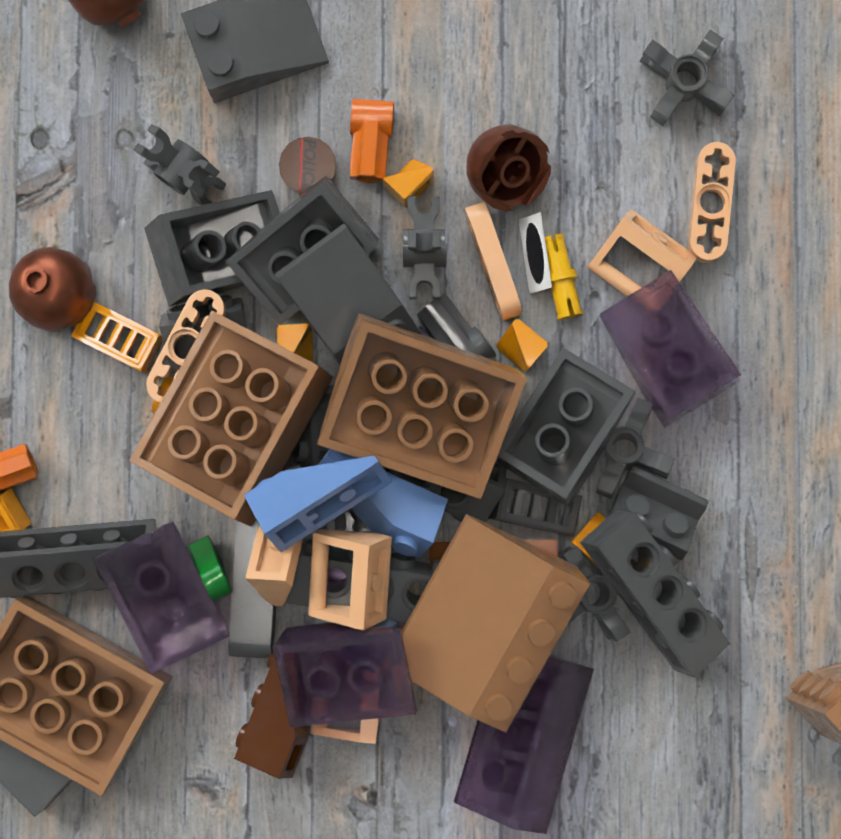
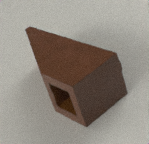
(267, 738)

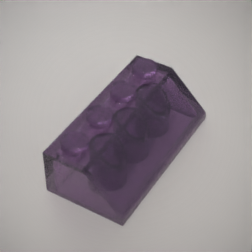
(520, 771)

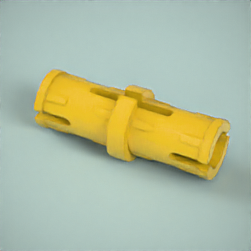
(562, 278)

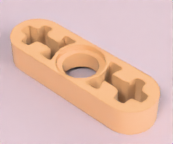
(726, 174)
(493, 261)
(178, 331)

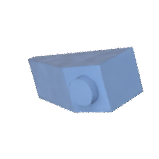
(309, 497)
(399, 511)

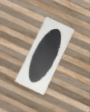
(535, 253)

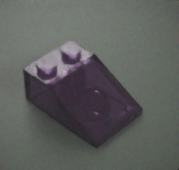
(669, 348)
(162, 597)
(343, 674)

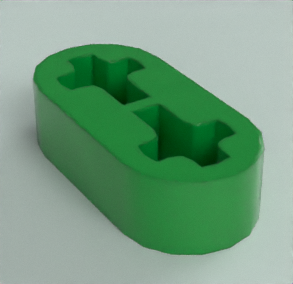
(210, 568)

